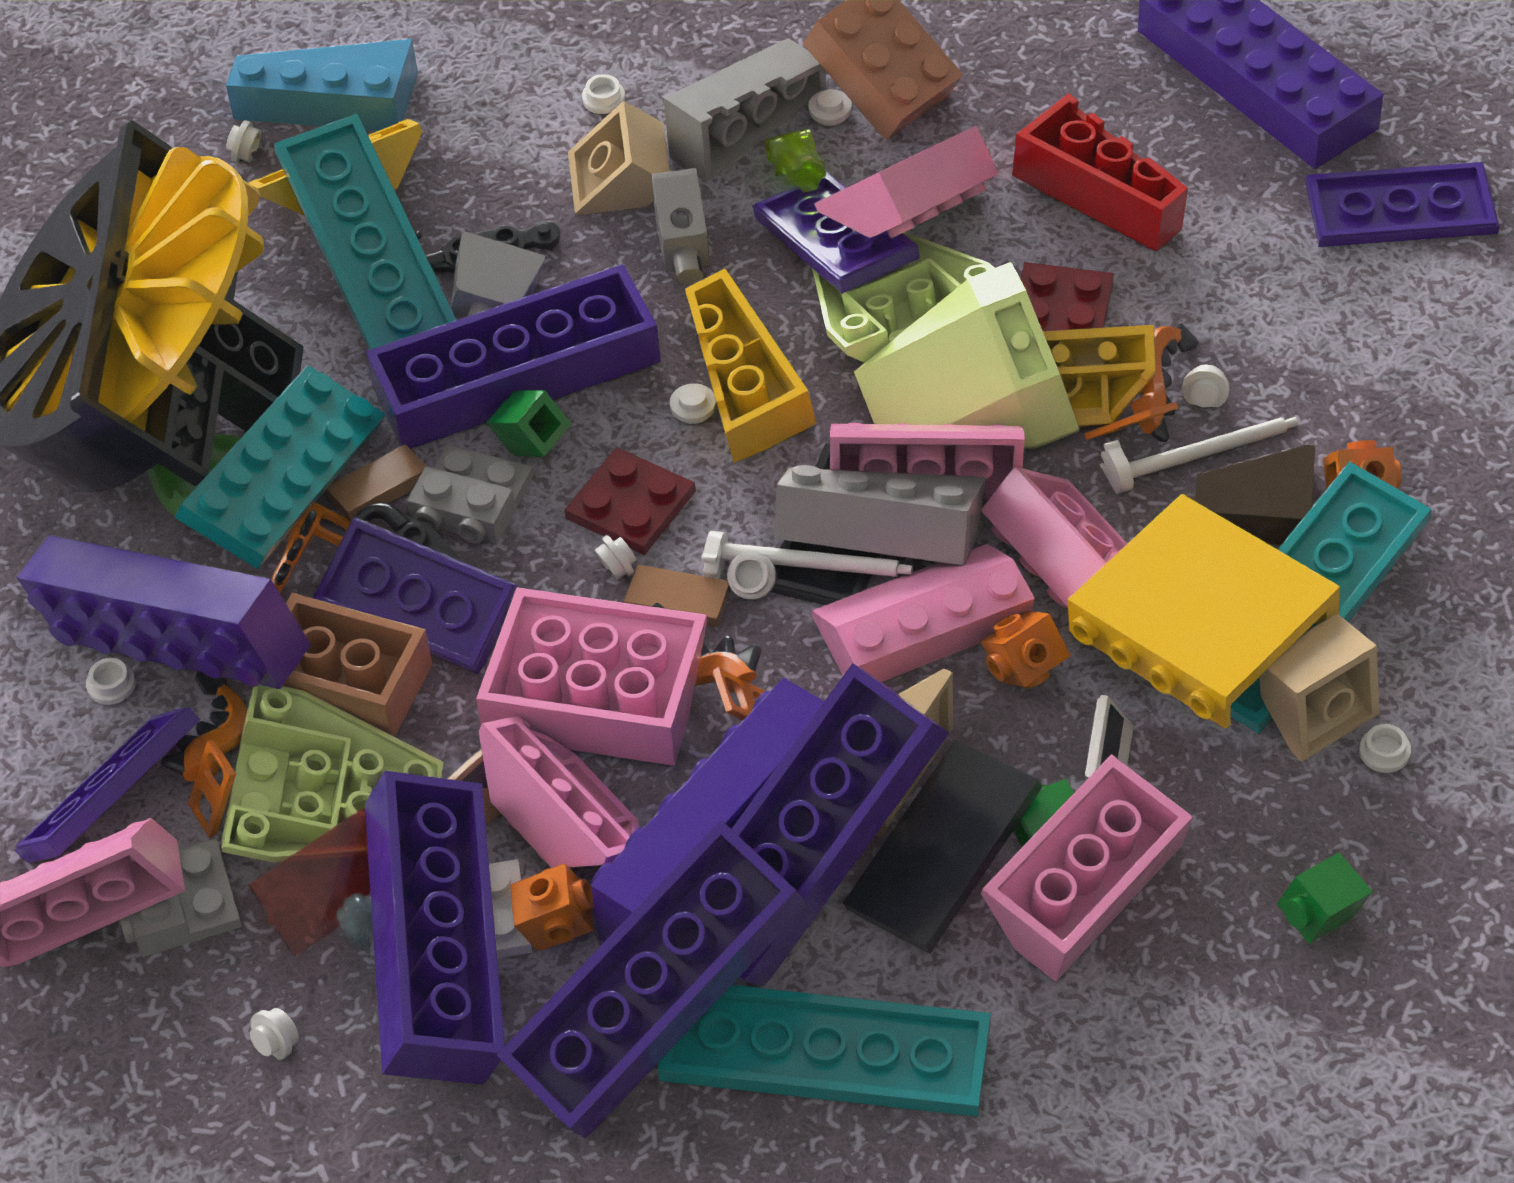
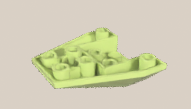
(881, 309)
(972, 363)
(305, 772)

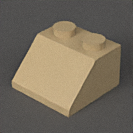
(617, 160)
(1322, 686)

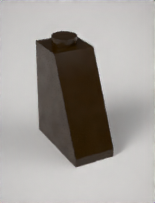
(1263, 493)

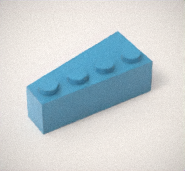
(325, 84)

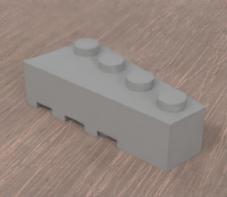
(739, 106)
(881, 512)

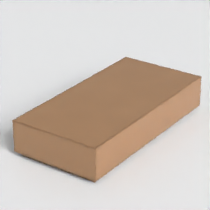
(377, 482)
(679, 592)

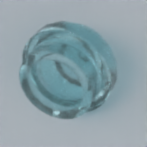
(356, 918)

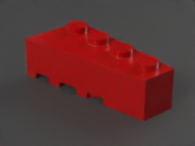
(1099, 174)

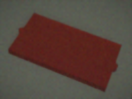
(314, 882)

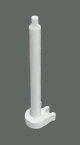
(1121, 472)
(718, 550)

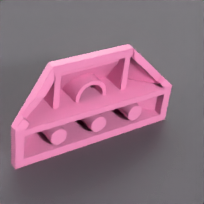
(552, 796)

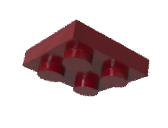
(1067, 296)
(630, 500)

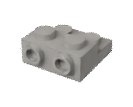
(469, 494)
(196, 913)

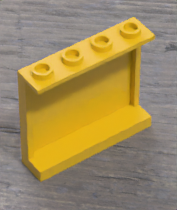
(1199, 607)

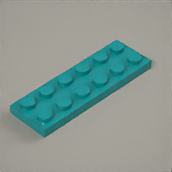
(363, 232)
(280, 467)
(1353, 541)
(836, 1050)

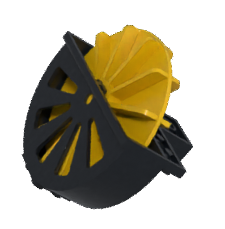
(130, 325)

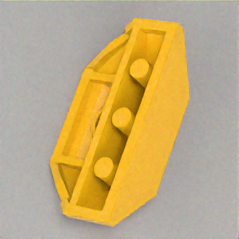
(393, 146)
(1103, 368)

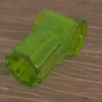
(796, 158)

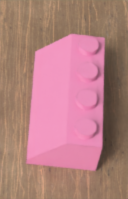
(914, 187)
(929, 450)
(1052, 530)
(924, 614)
(1085, 866)
(87, 890)

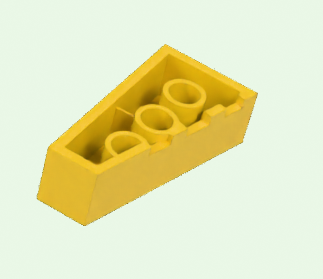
(749, 374)

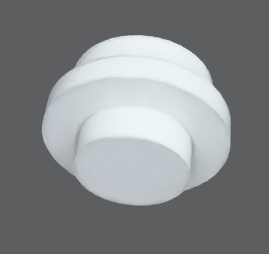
(602, 94)
(830, 107)
(243, 141)
(1205, 386)
(692, 403)
(616, 557)
(751, 575)
(110, 681)
(1385, 748)
(273, 1033)

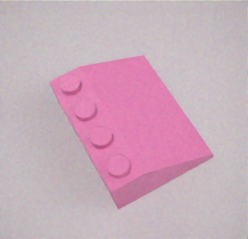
(596, 673)

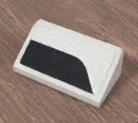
(1109, 735)

